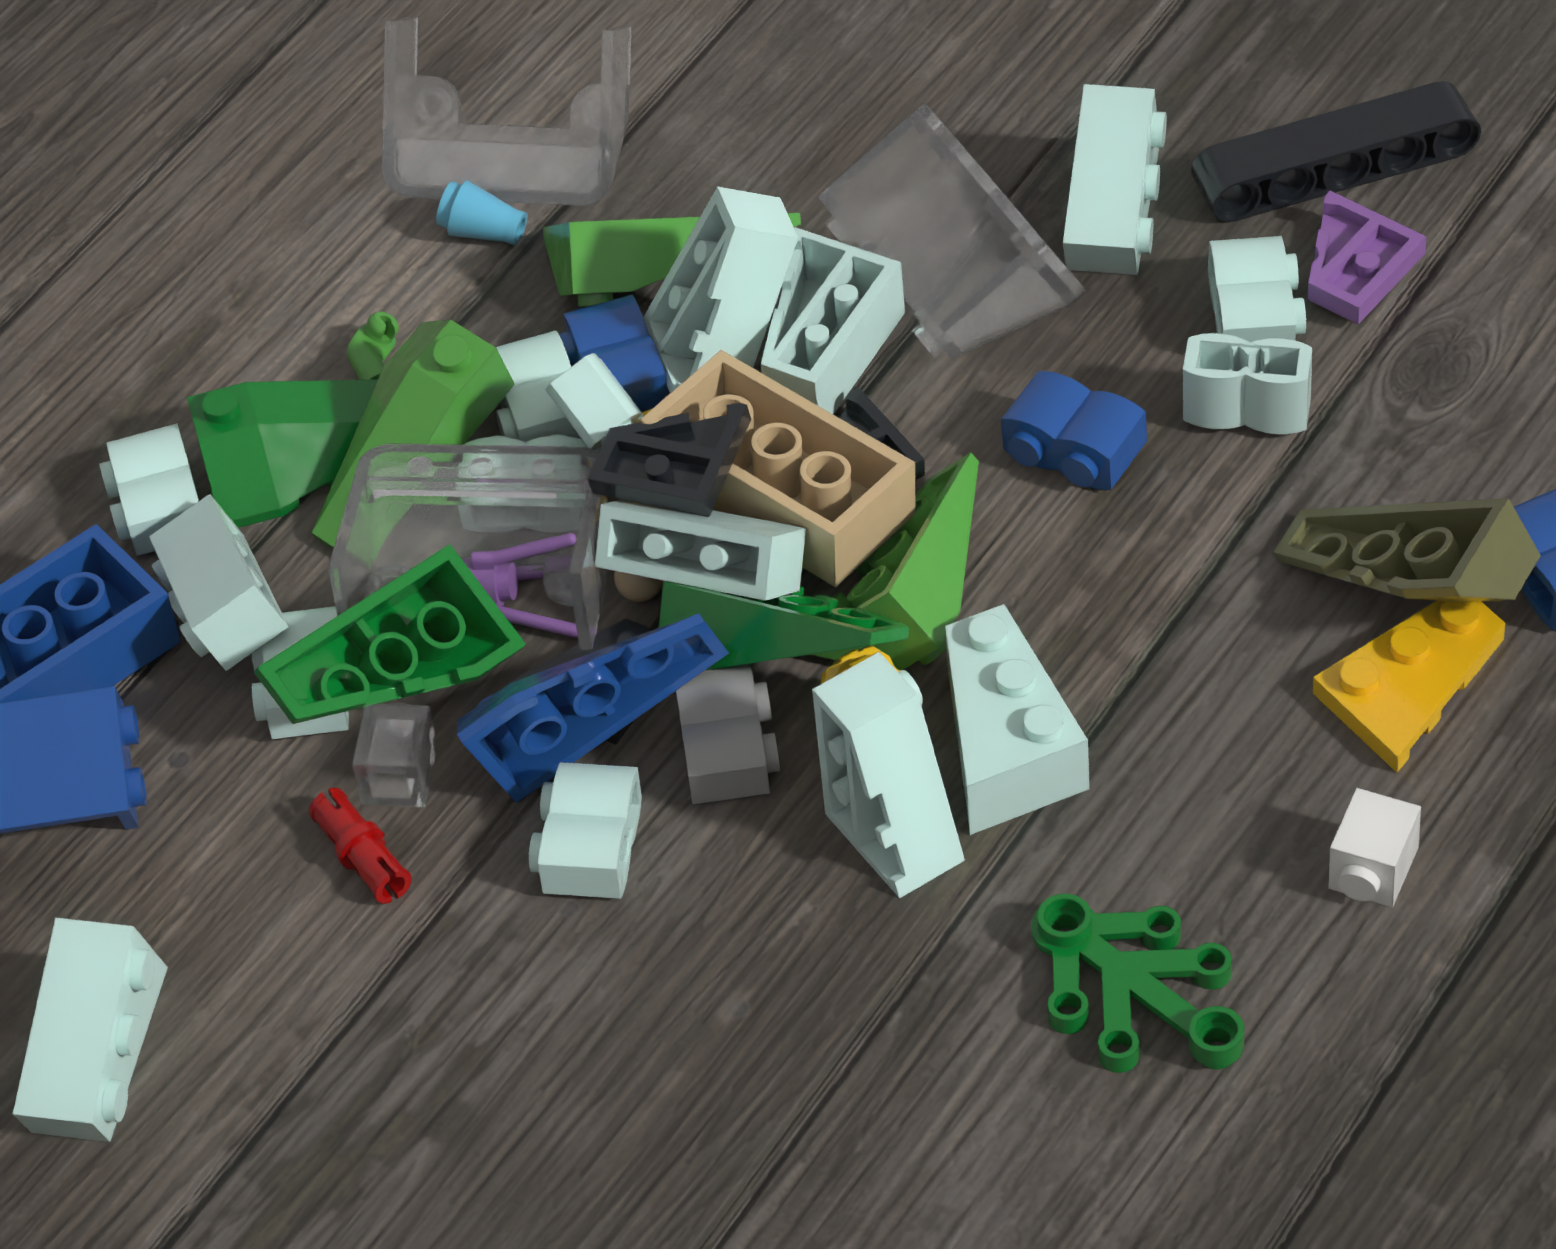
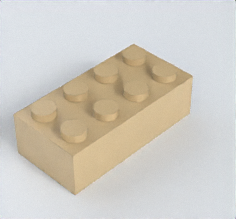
(801, 466)

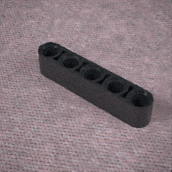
(1335, 151)

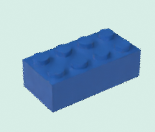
(80, 620)

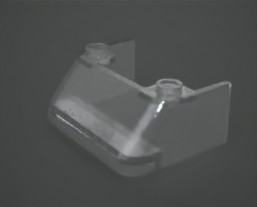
(517, 164)
(476, 498)

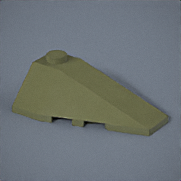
(1417, 548)

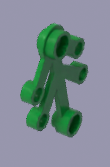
(1134, 975)

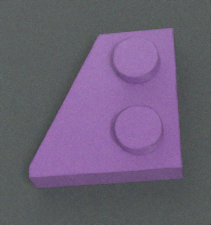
(1359, 258)

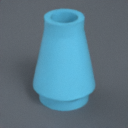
(477, 214)

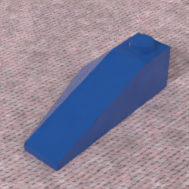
(583, 702)

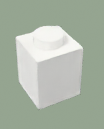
(1374, 847)

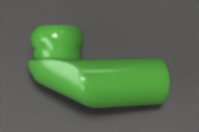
(372, 345)

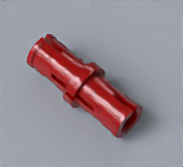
(360, 845)

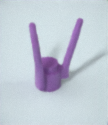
(502, 578)

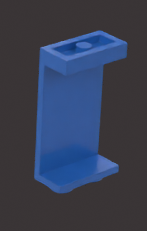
(68, 760)

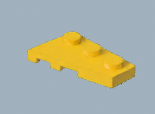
(1408, 674)

